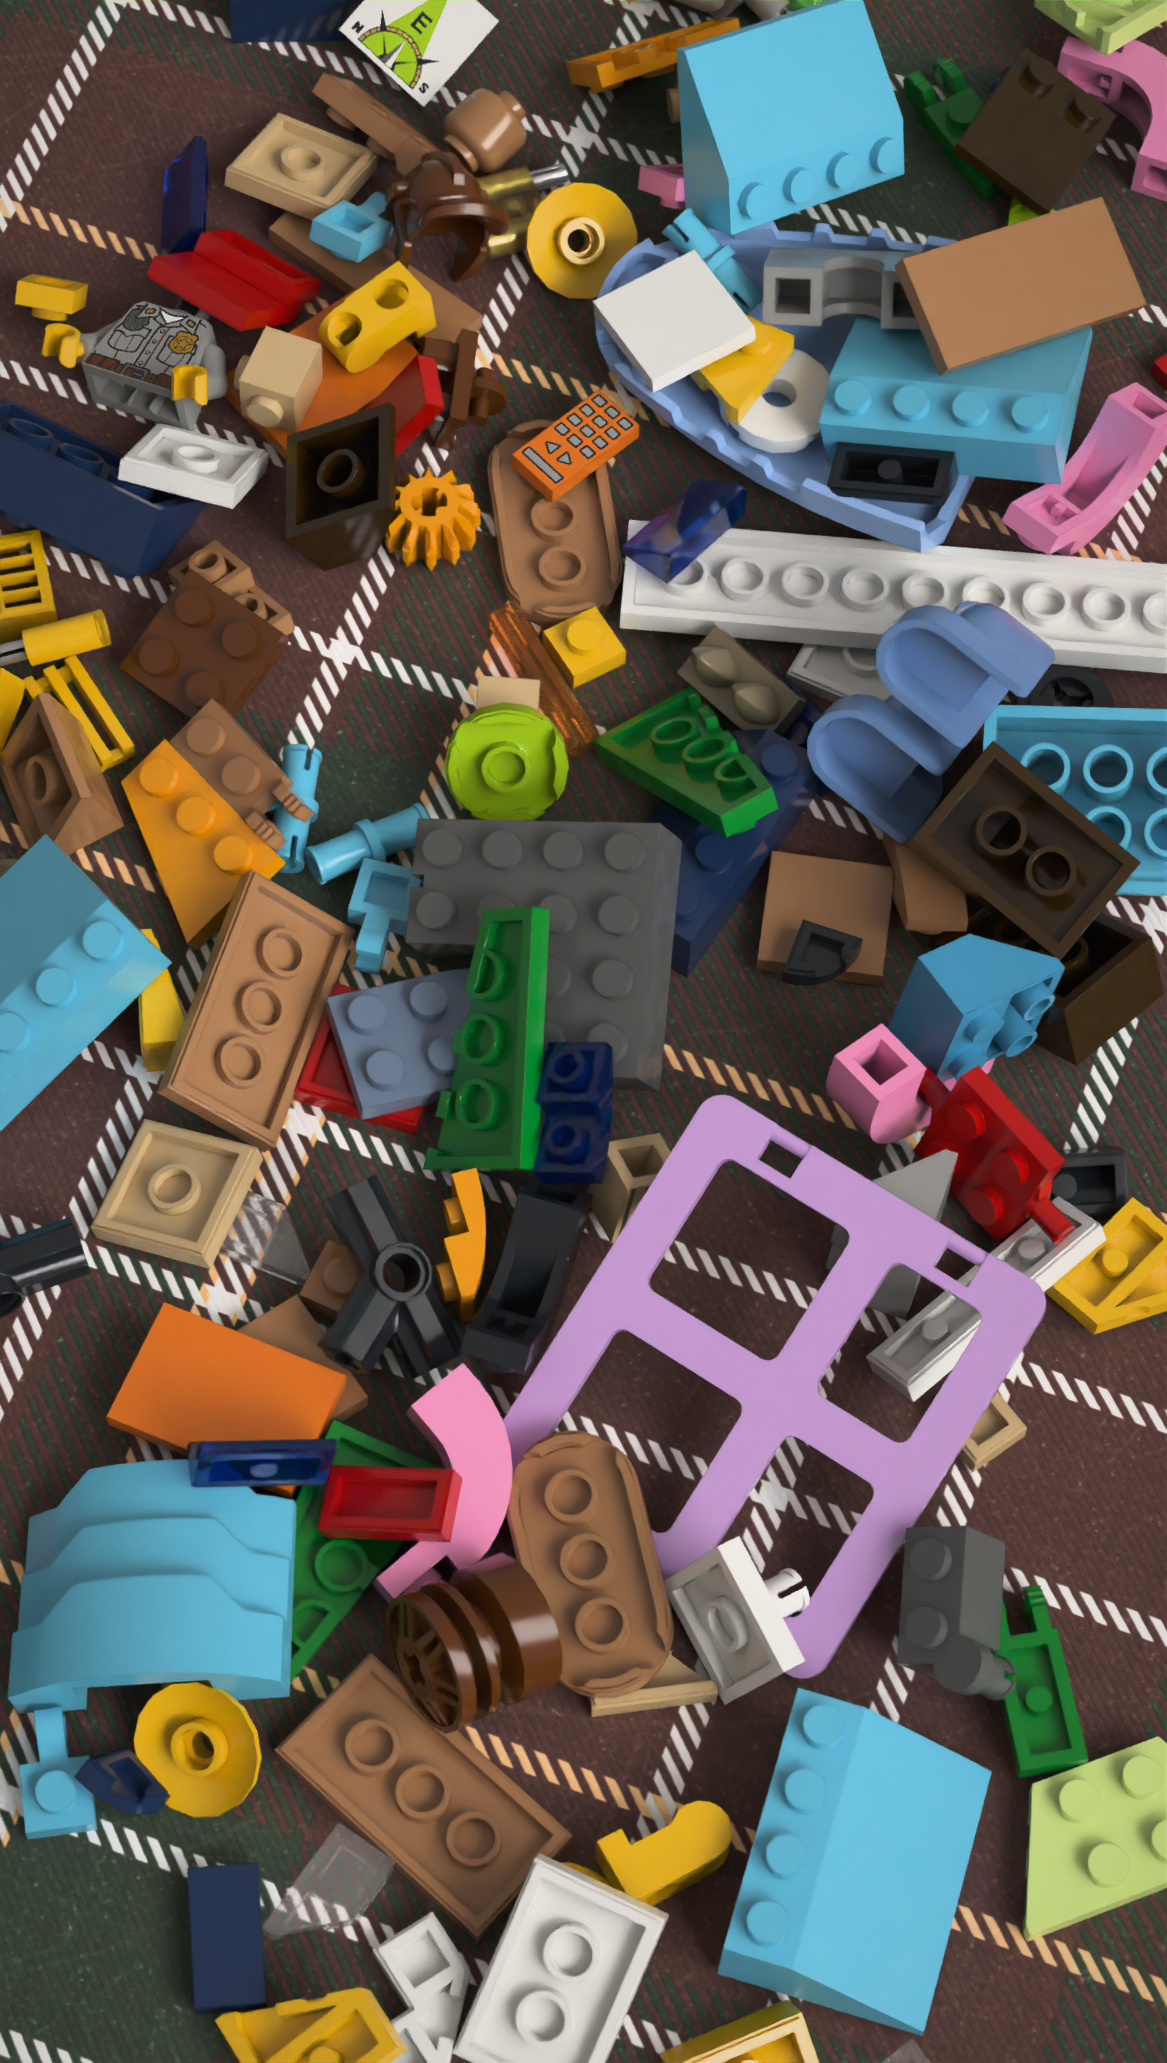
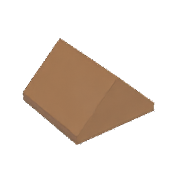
(56, 779)

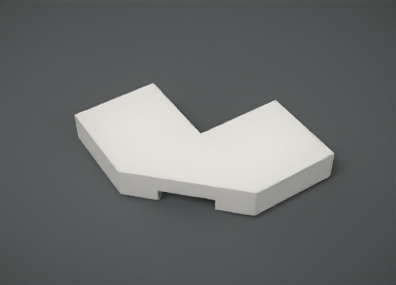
(430, 1984)

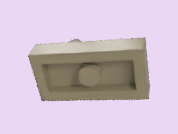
(741, 684)

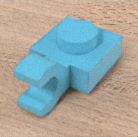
(353, 230)
(381, 907)
(50, 1793)

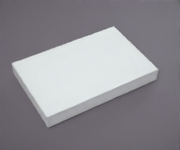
(561, 1971)

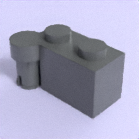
(954, 1610)

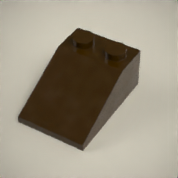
(1023, 852)
(1104, 986)

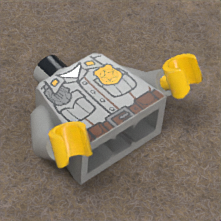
(148, 361)

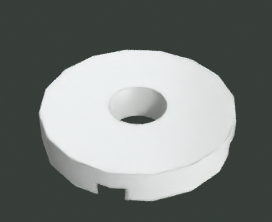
(792, 426)

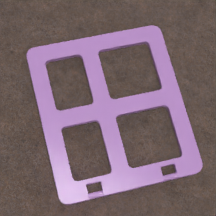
(783, 1394)

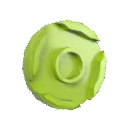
(506, 763)

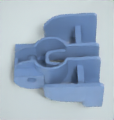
(944, 683)

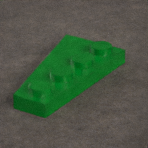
(689, 763)
(491, 1102)
(336, 1571)

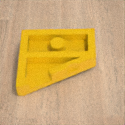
(746, 373)

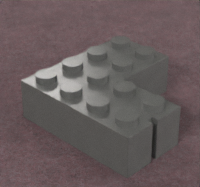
(608, 920)

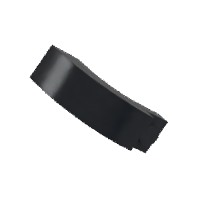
(530, 1279)

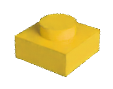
(51, 296)
(584, 647)

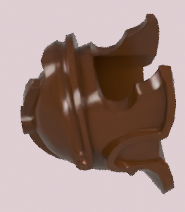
(440, 200)

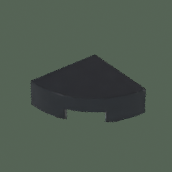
(820, 955)

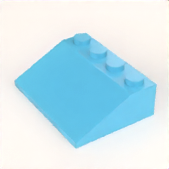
(786, 116)
(997, 416)
(1104, 766)
(63, 970)
(855, 1865)

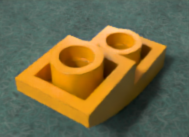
(465, 1251)

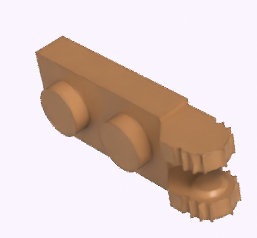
(386, 131)
(239, 770)

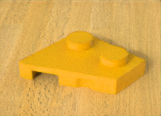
(1122, 1276)
(328, 2029)

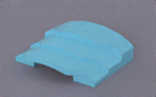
(154, 1587)

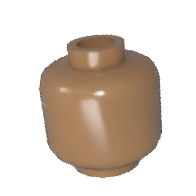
(485, 130)

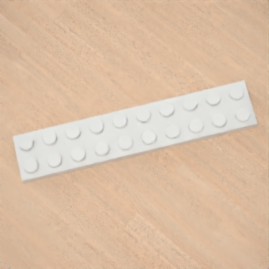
(856, 588)

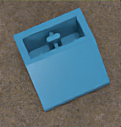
(973, 1003)

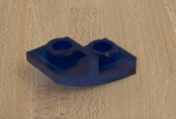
(578, 1109)

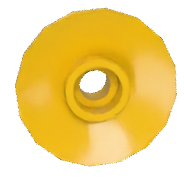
(607, 234)
(173, 1748)

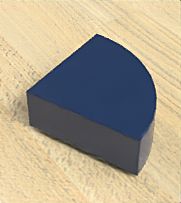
(123, 1782)

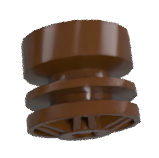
(474, 1642)

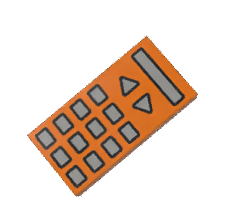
(575, 445)

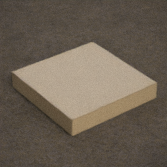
(301, 167)
(177, 1193)

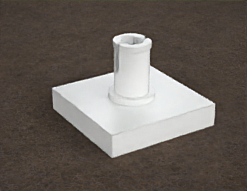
(737, 1618)

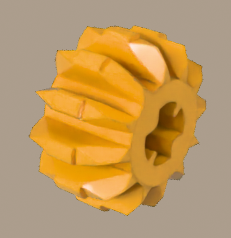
(432, 519)

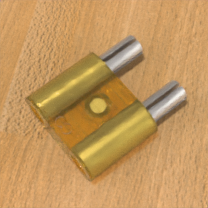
(517, 195)

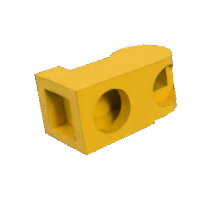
(377, 318)
(669, 1858)

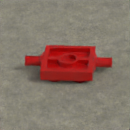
(1002, 1159)

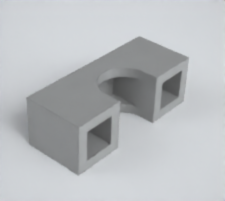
(814, 284)

